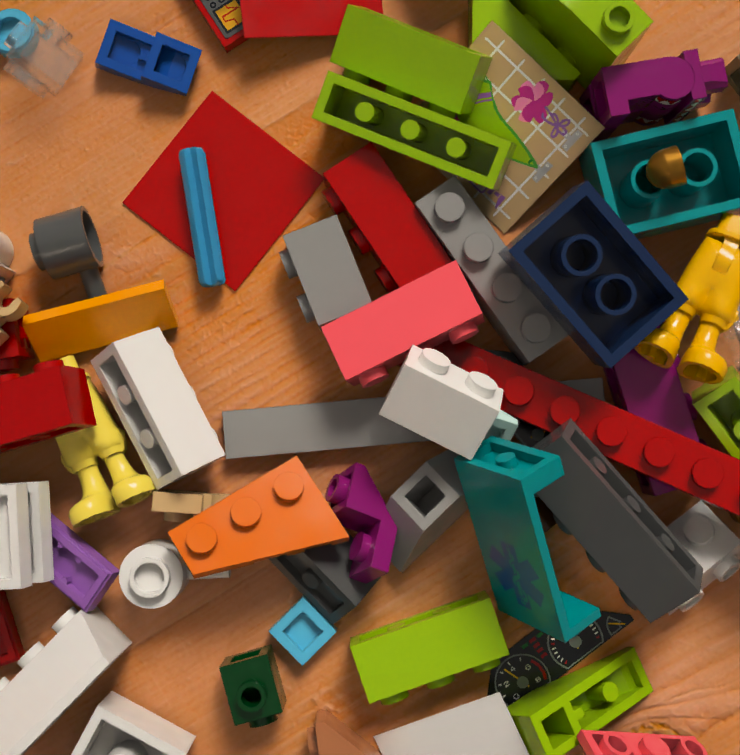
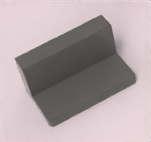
(324, 578)

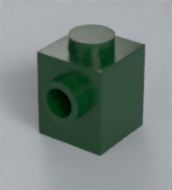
(253, 687)

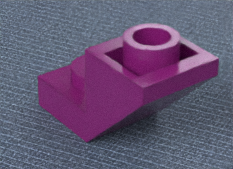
(362, 509)

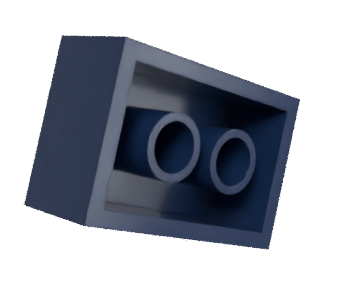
(593, 275)

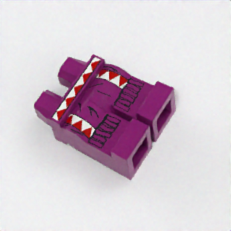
(652, 90)

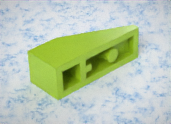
(579, 701)

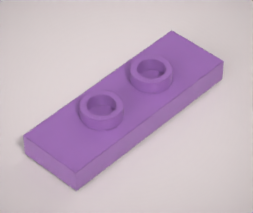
(79, 568)

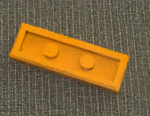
(99, 320)

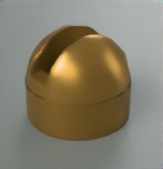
(666, 169)

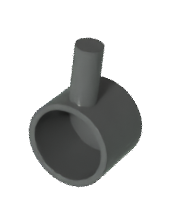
(67, 246)

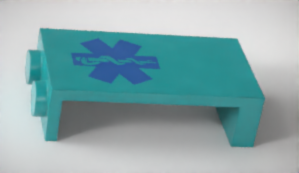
(508, 527)

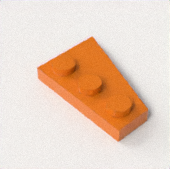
(258, 522)

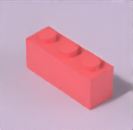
(416, 314)

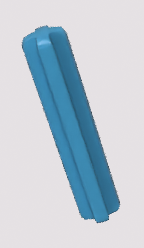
(202, 217)

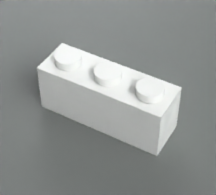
(157, 407)

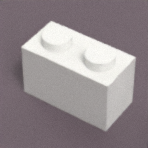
(443, 401)

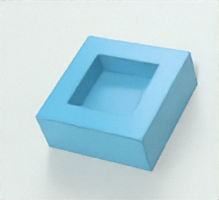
(302, 630)

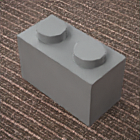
(326, 271)

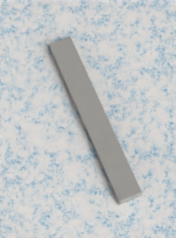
(328, 425)

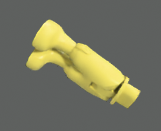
(79, 457)

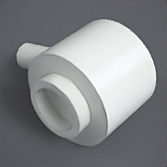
(156, 574)

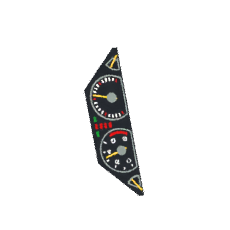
(543, 658)

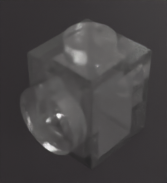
(41, 56)

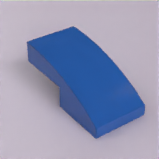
(148, 58)

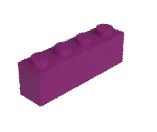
(655, 396)

